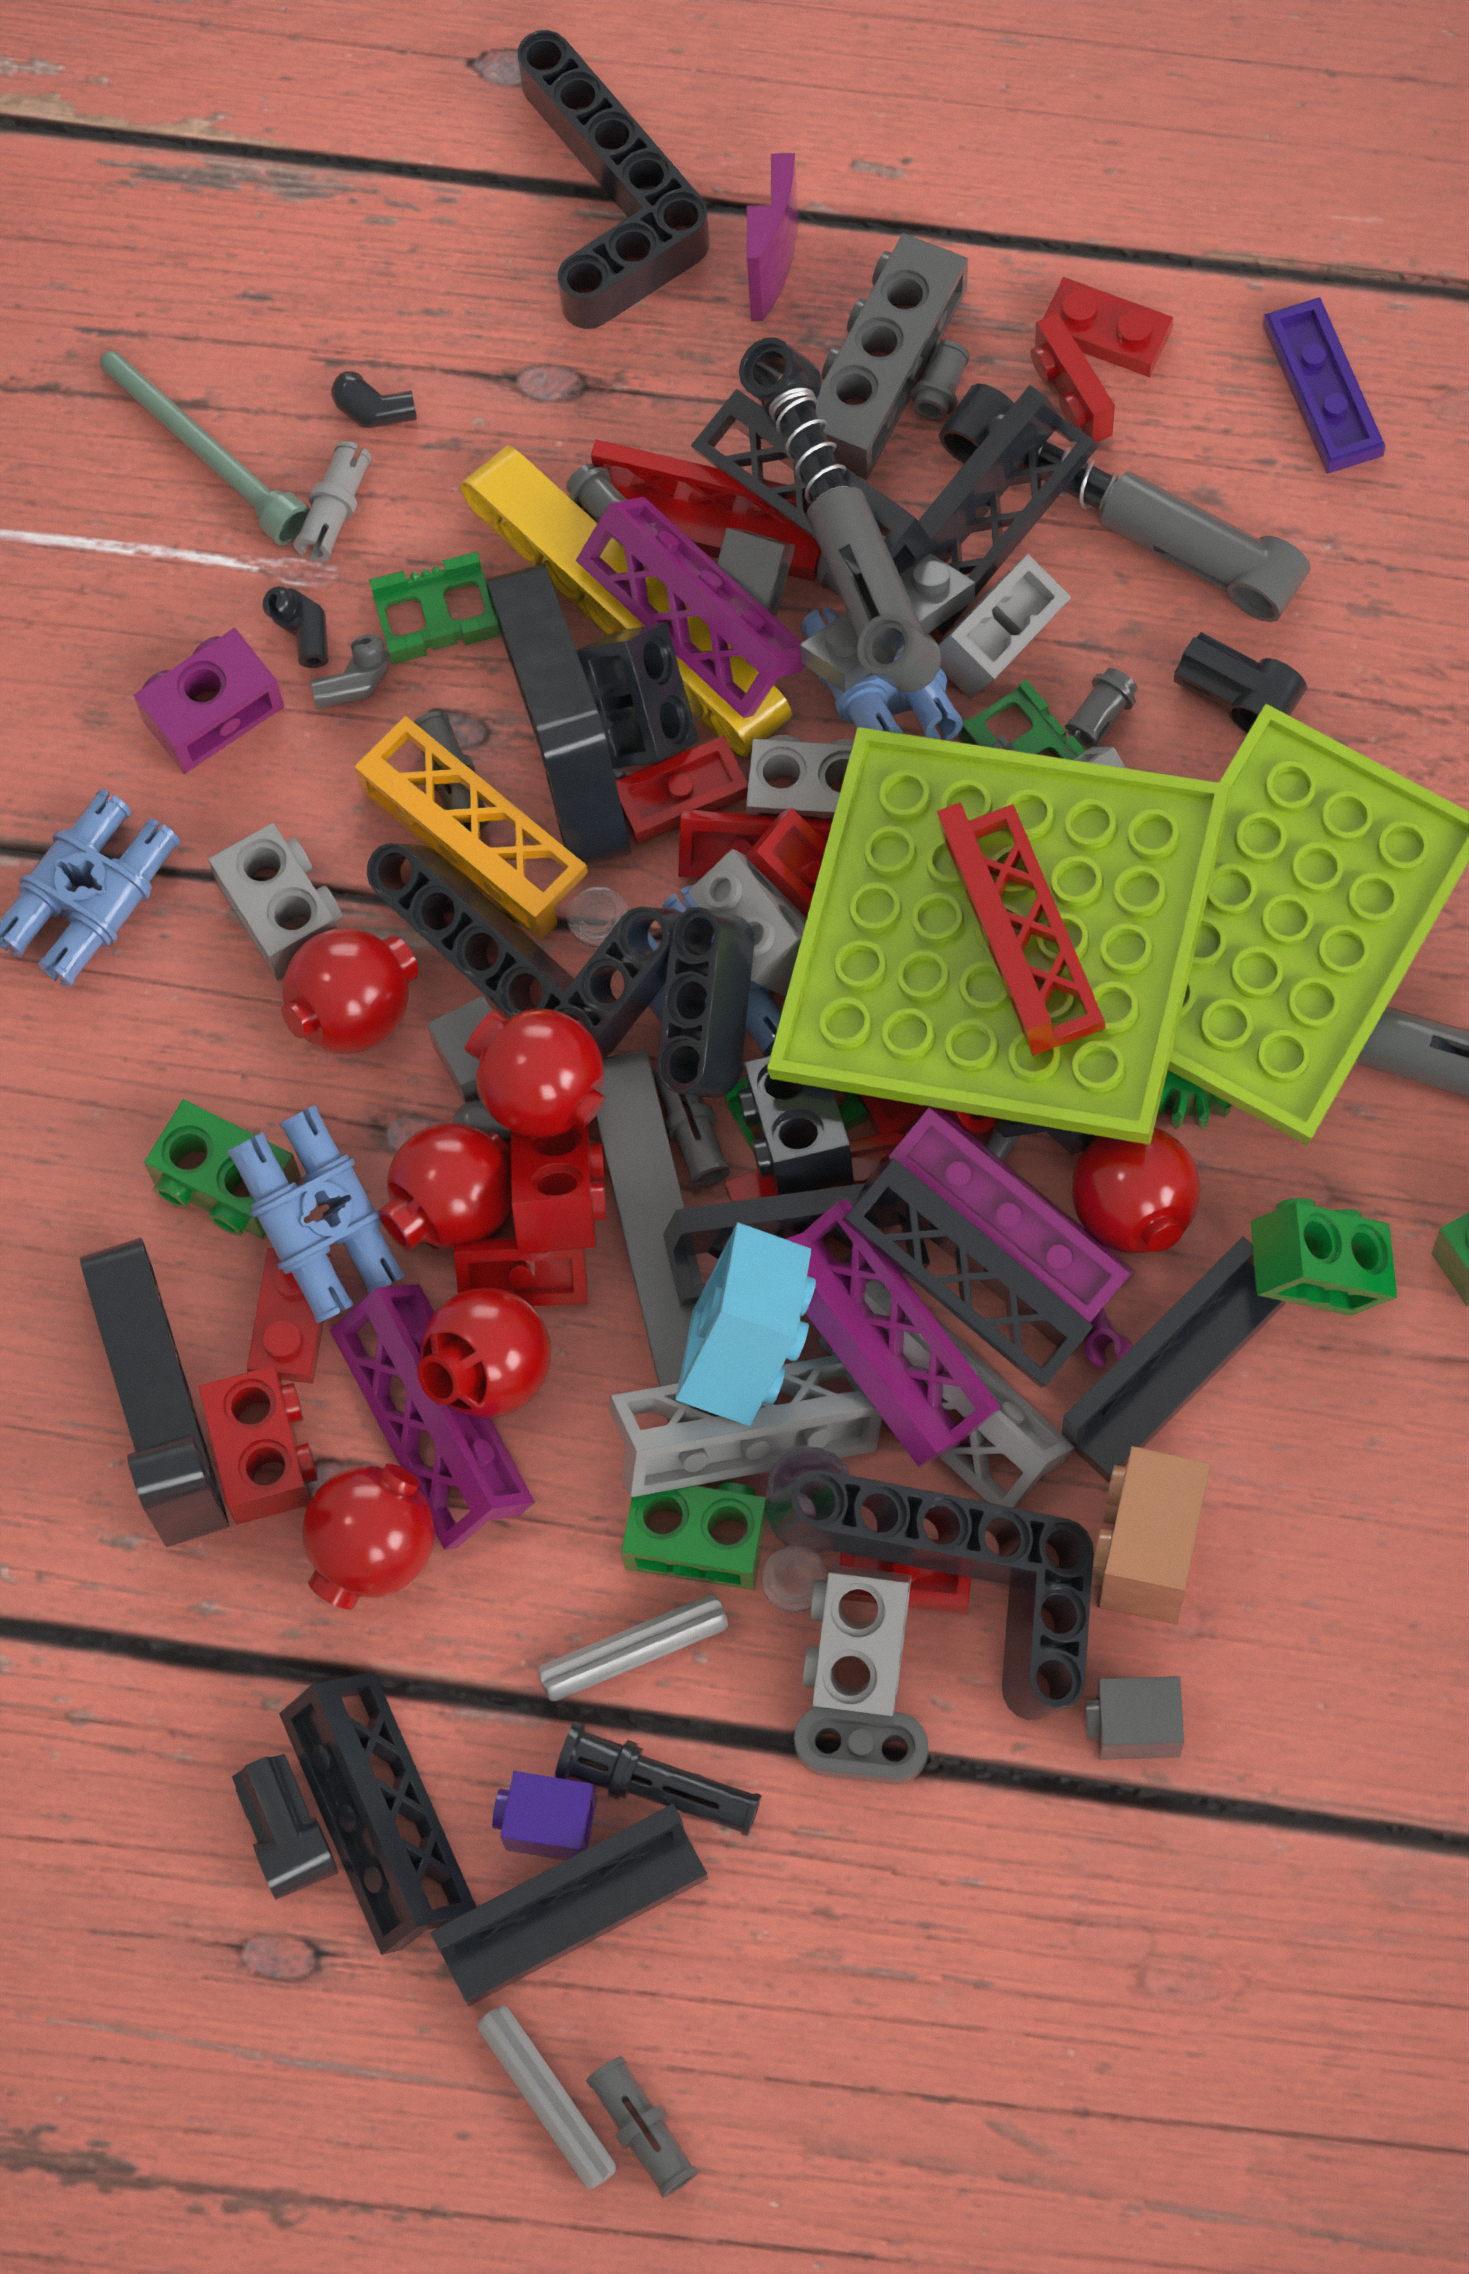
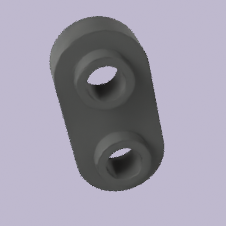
(861, 1745)

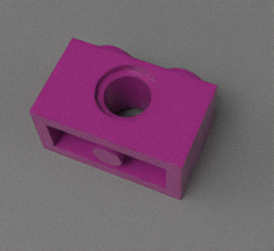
(198, 730)

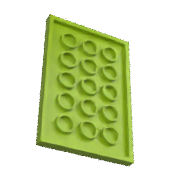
(1309, 920)

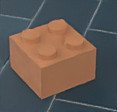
(1156, 1524)

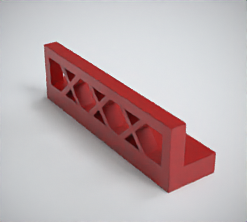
(705, 503)
(998, 924)

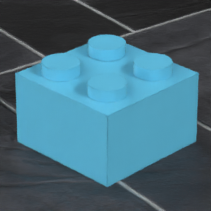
(746, 1325)

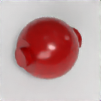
(347, 989)
(537, 1071)
(448, 1187)
(1136, 1192)
(484, 1353)
(367, 1534)

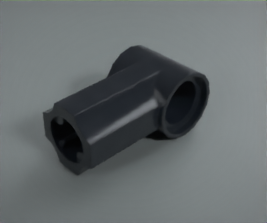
(1238, 681)
(288, 1841)

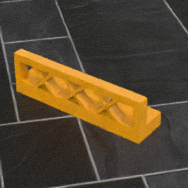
(463, 849)

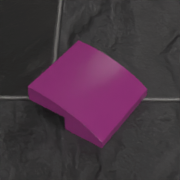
(772, 237)

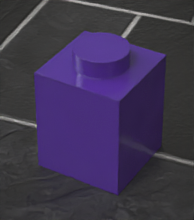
(545, 1815)

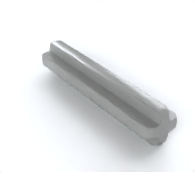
(632, 1647)
(547, 2097)

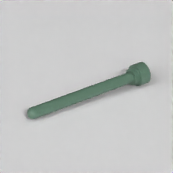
(278, 513)

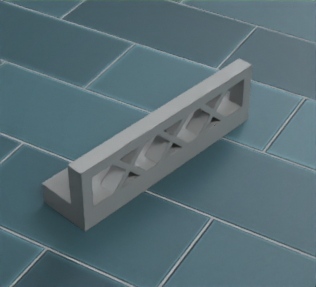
(1013, 1431)
(712, 1448)

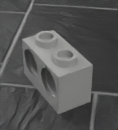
(1000, 626)
(810, 764)
(270, 903)
(777, 924)
(875, 1641)

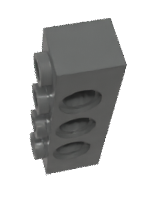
(911, 274)

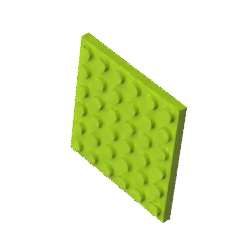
(899, 981)

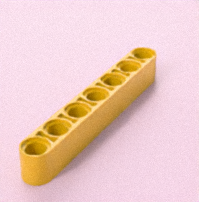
(552, 530)

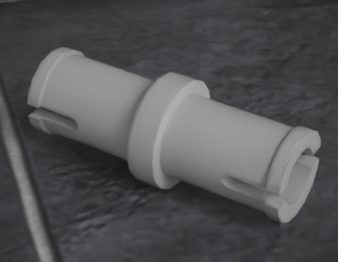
(332, 501)

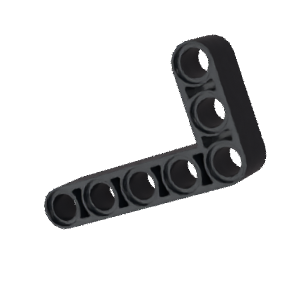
(621, 173)
(560, 714)
(519, 957)
(170, 1452)
(963, 1552)

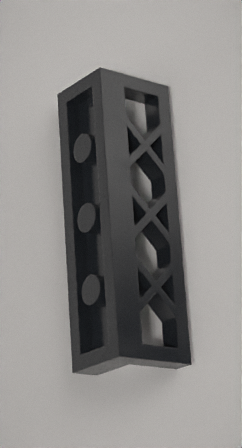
(987, 476)
(894, 522)
(710, 1227)
(973, 1254)
(1170, 1363)
(364, 1809)
(569, 1905)

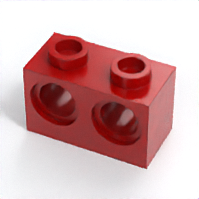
(557, 1190)
(246, 1447)

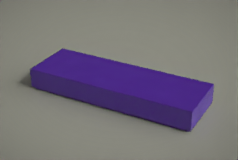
(1323, 385)

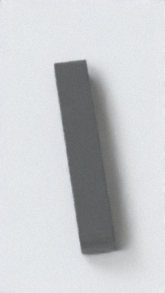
(646, 1199)

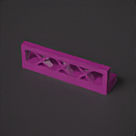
(708, 592)
(1012, 1213)
(871, 1353)
(467, 1447)

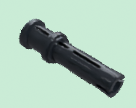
(626, 1771)

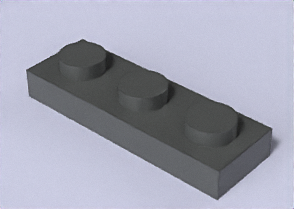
(936, 595)

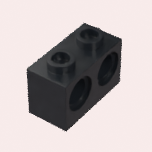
(639, 695)
(803, 1120)

